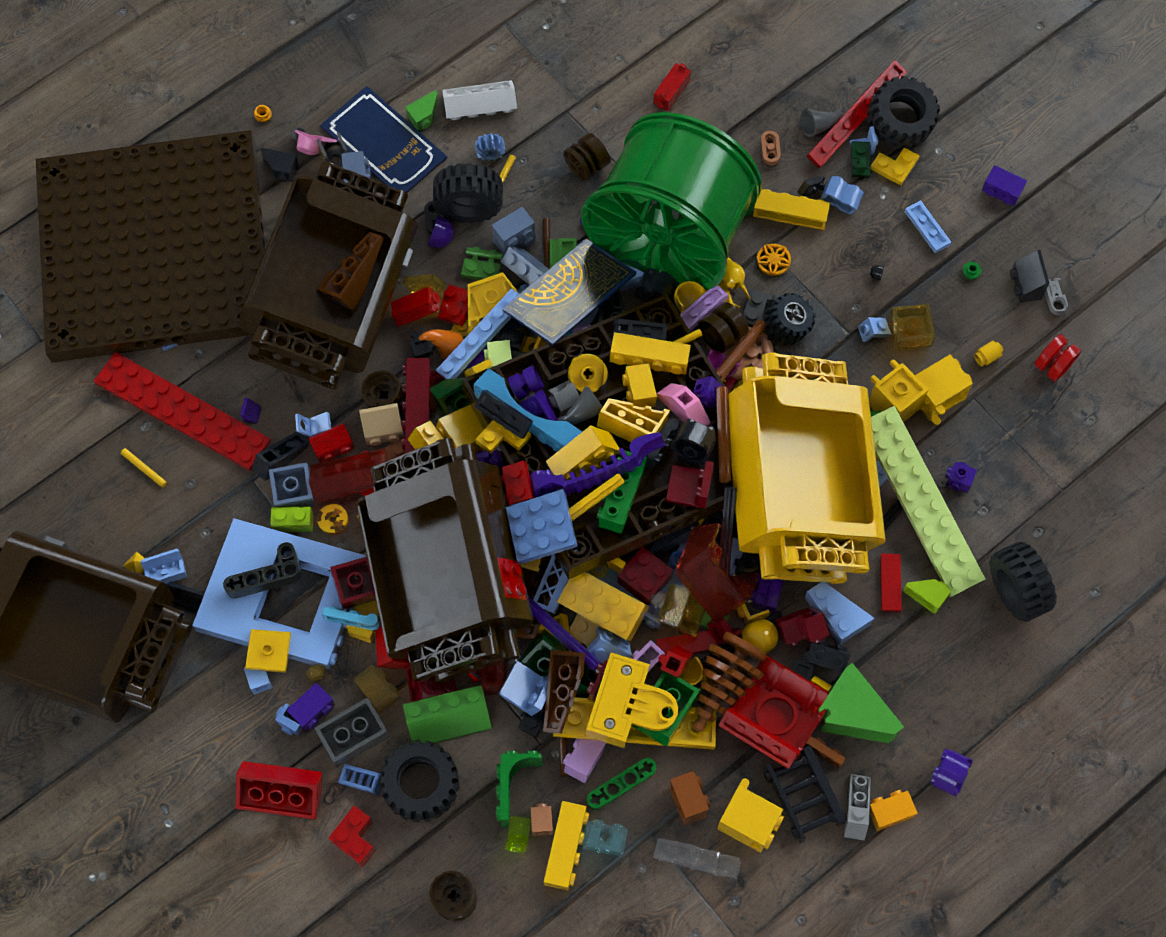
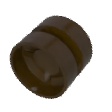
(723, 327)

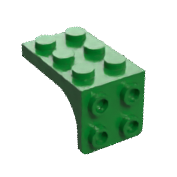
(510, 764)

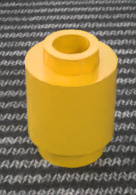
(988, 353)

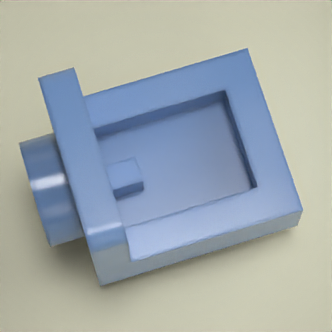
(288, 726)

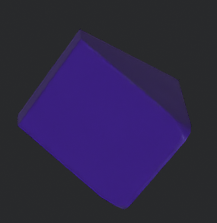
(250, 411)

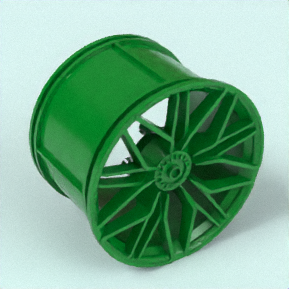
(674, 199)

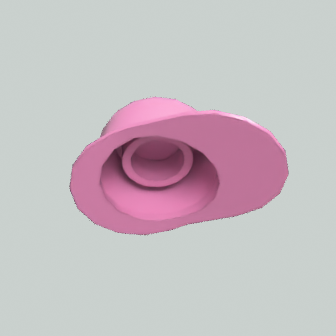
(308, 143)

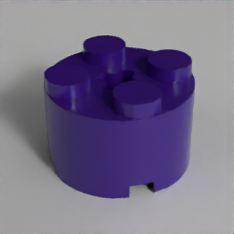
(952, 772)

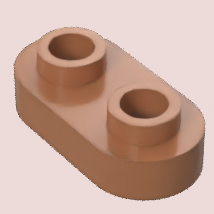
(770, 149)

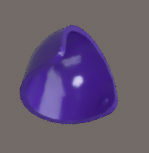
(442, 233)

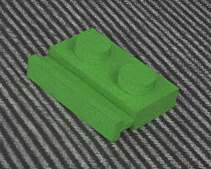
(560, 248)

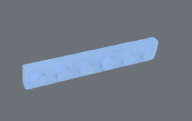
(477, 339)

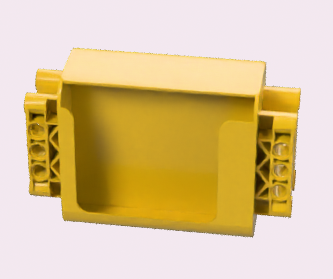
(804, 469)

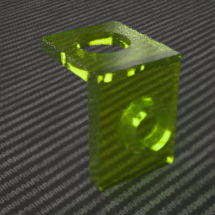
(518, 834)

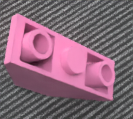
(683, 403)

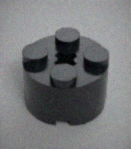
(654, 285)
(694, 442)

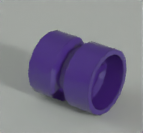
(526, 382)

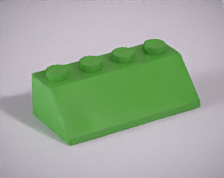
(448, 716)

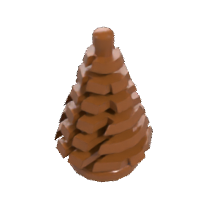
(729, 673)

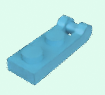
(351, 618)

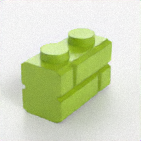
(292, 519)

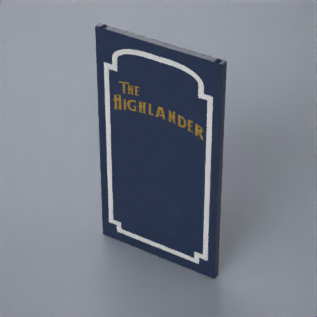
(393, 146)

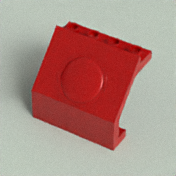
(777, 713)

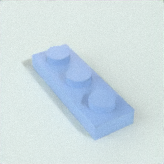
(927, 227)

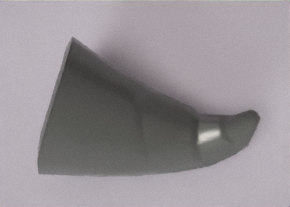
(816, 122)
(583, 409)

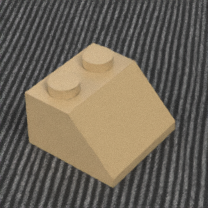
(381, 424)

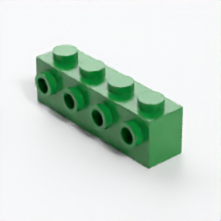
(619, 502)

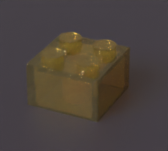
(912, 327)
(681, 611)

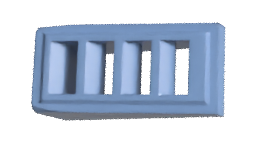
(372, 785)

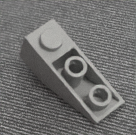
(857, 807)

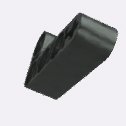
(263, 573)

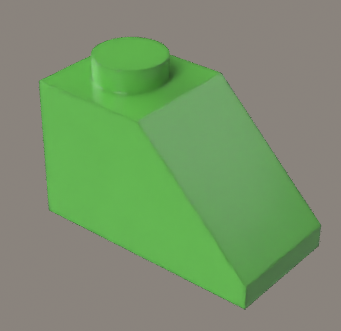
(423, 111)

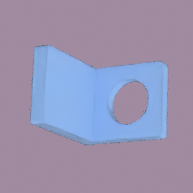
(872, 138)
(313, 425)

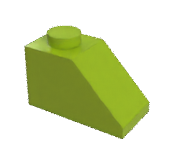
(928, 593)

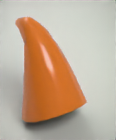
(444, 340)

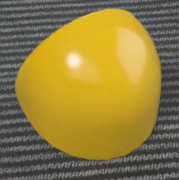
(687, 294)
(761, 635)
(694, 672)

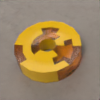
(329, 512)

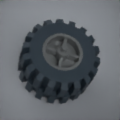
(789, 318)

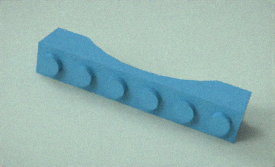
(549, 432)

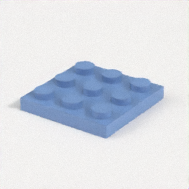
(541, 526)

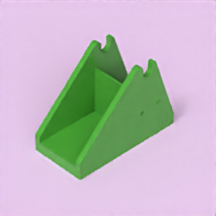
(858, 710)

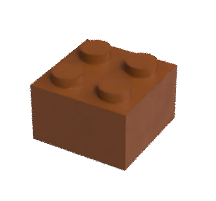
(689, 797)

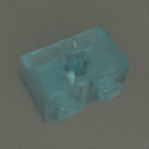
(614, 845)

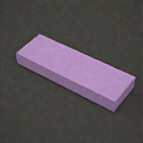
(703, 306)

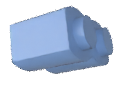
(842, 195)

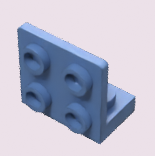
(525, 689)

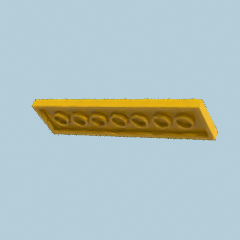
(684, 737)

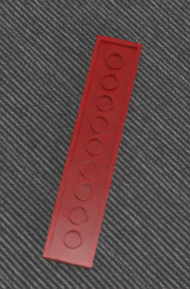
(182, 411)

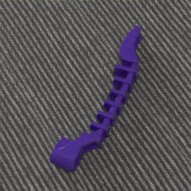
(545, 482)

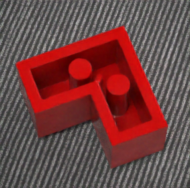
(349, 833)

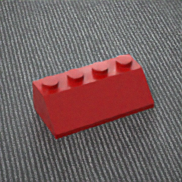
(278, 790)

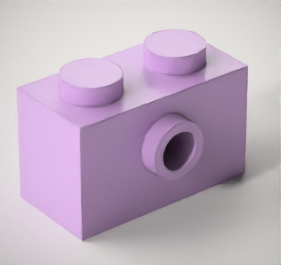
(648, 654)
(583, 758)

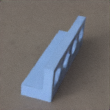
(553, 604)

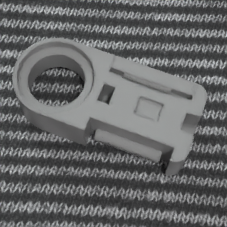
(1054, 294)

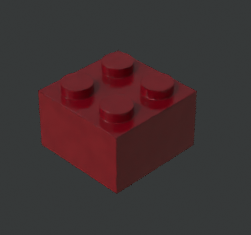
(645, 576)
(353, 583)

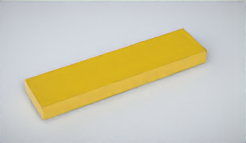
(478, 368)

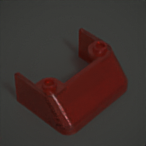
(707, 580)

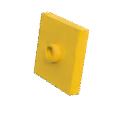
(268, 650)

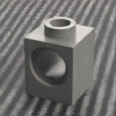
(563, 395)

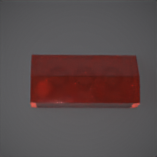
(344, 475)

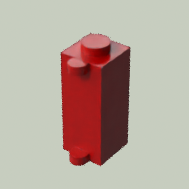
(672, 86)
(415, 306)
(676, 660)

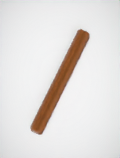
(741, 349)
(723, 434)

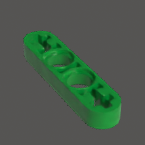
(622, 785)

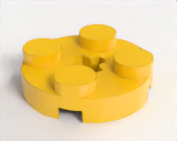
(580, 364)

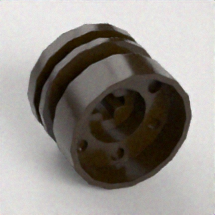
(586, 157)
(382, 385)
(444, 888)

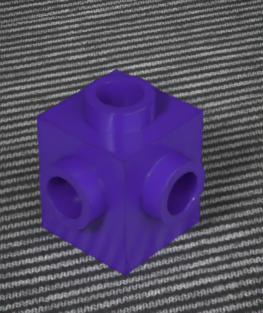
(706, 391)
(960, 476)

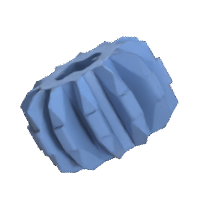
(490, 147)

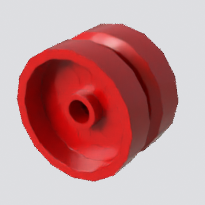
(1057, 357)

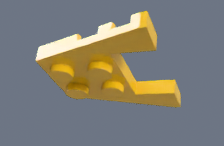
(484, 296)

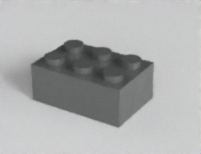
(352, 732)

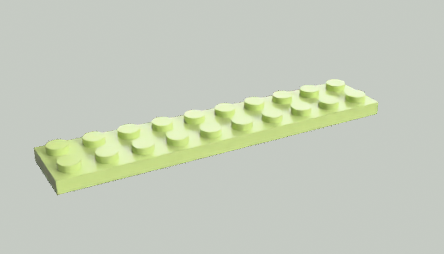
(923, 503)

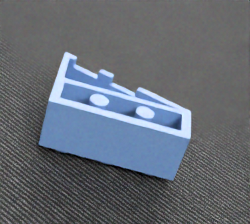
(841, 615)

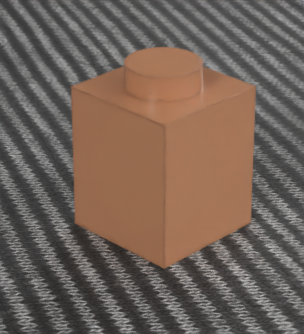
(541, 820)

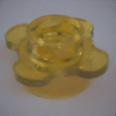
(315, 672)

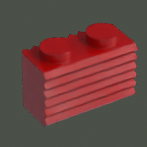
(331, 443)

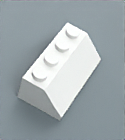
(479, 99)

